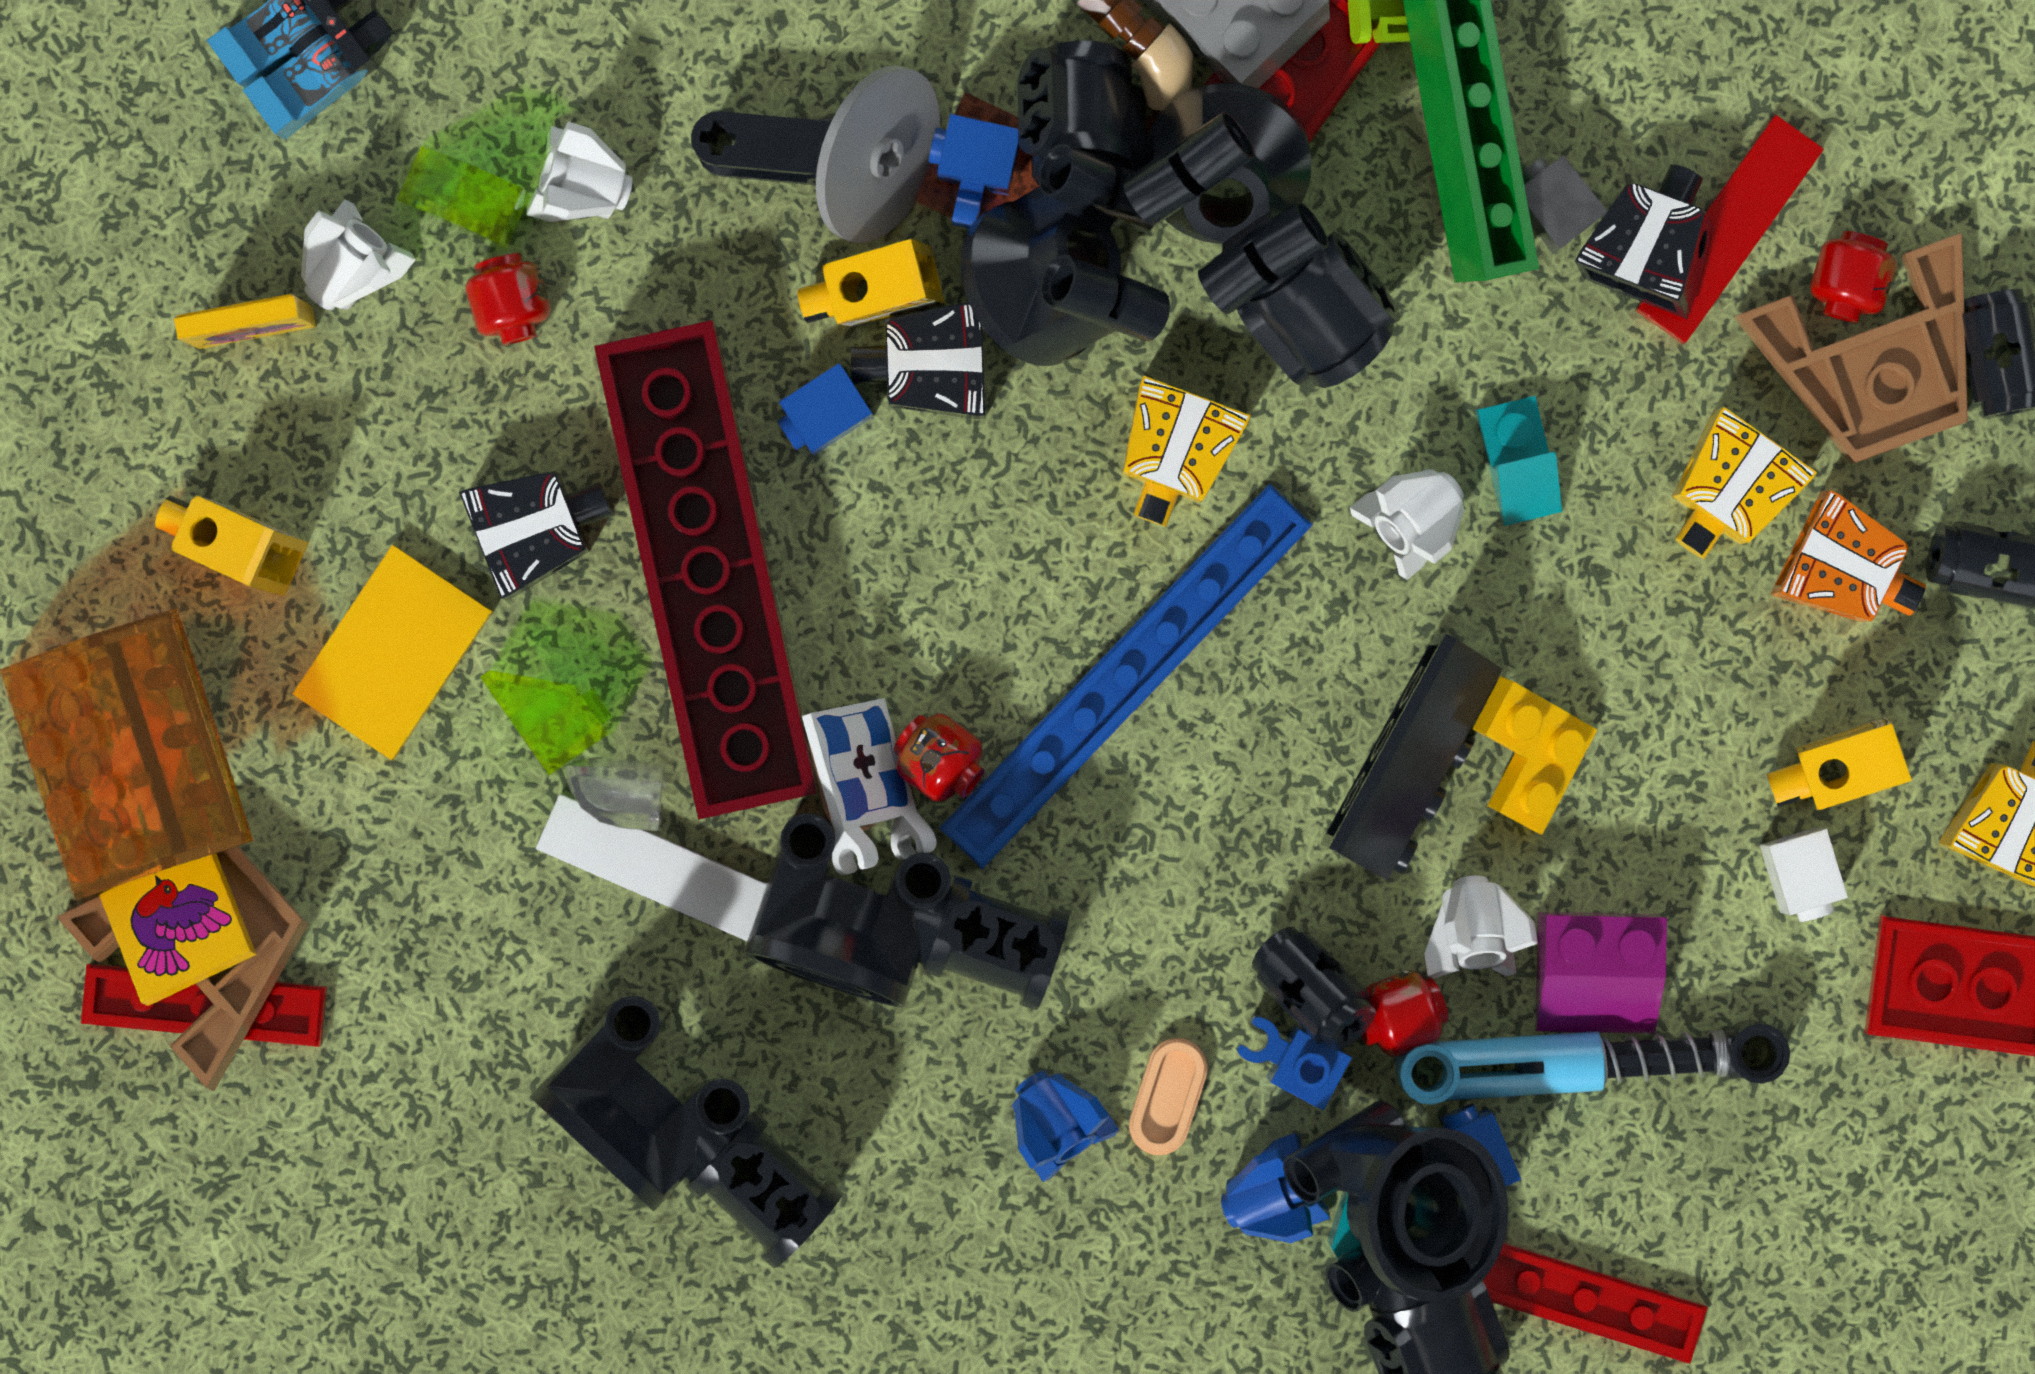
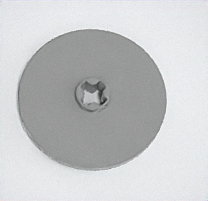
(876, 154)

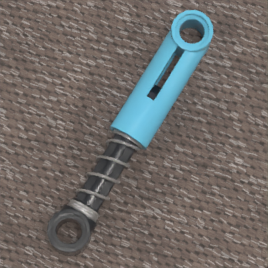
(1586, 1063)

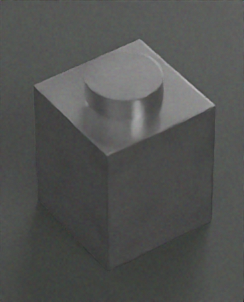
(1559, 202)

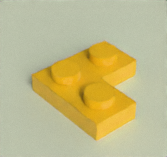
(1545, 749)

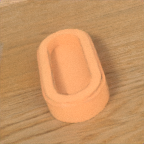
(1168, 1096)

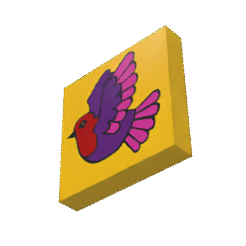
(244, 321)
(177, 927)

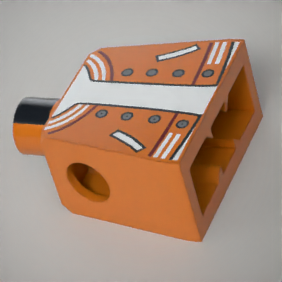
(1847, 564)

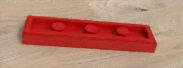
(1742, 216)
(288, 1016)
(1595, 1302)

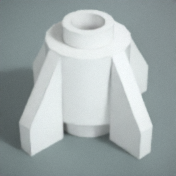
(579, 177)
(347, 259)
(1414, 517)
(1479, 927)

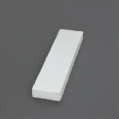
(654, 868)

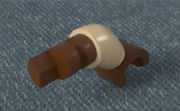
(1158, 51)

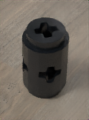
(1994, 388)
(1964, 549)
(1302, 972)

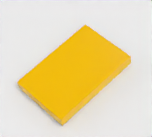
(392, 652)

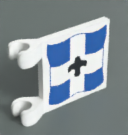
(862, 783)

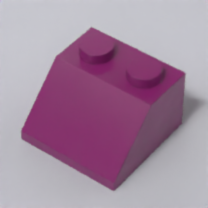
(1600, 972)

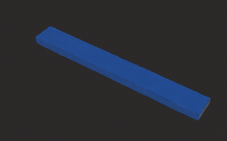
(1125, 676)

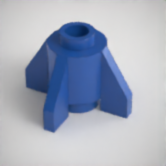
(1057, 1122)
(1265, 1204)

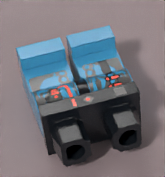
(300, 57)

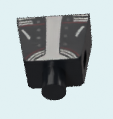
(1652, 243)
(929, 362)
(532, 527)

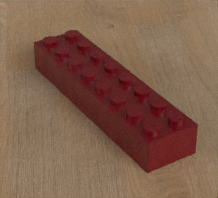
(706, 569)

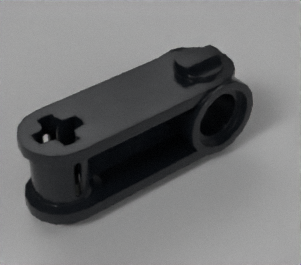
(762, 148)

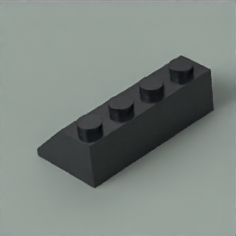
(1412, 757)

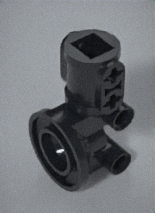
(1047, 264)
(1291, 283)
(875, 941)
(658, 1141)
(1428, 1233)

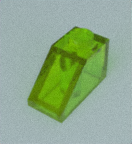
(464, 196)
(551, 716)

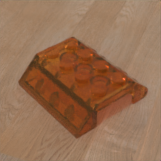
(125, 754)

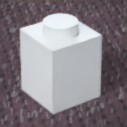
(1804, 873)

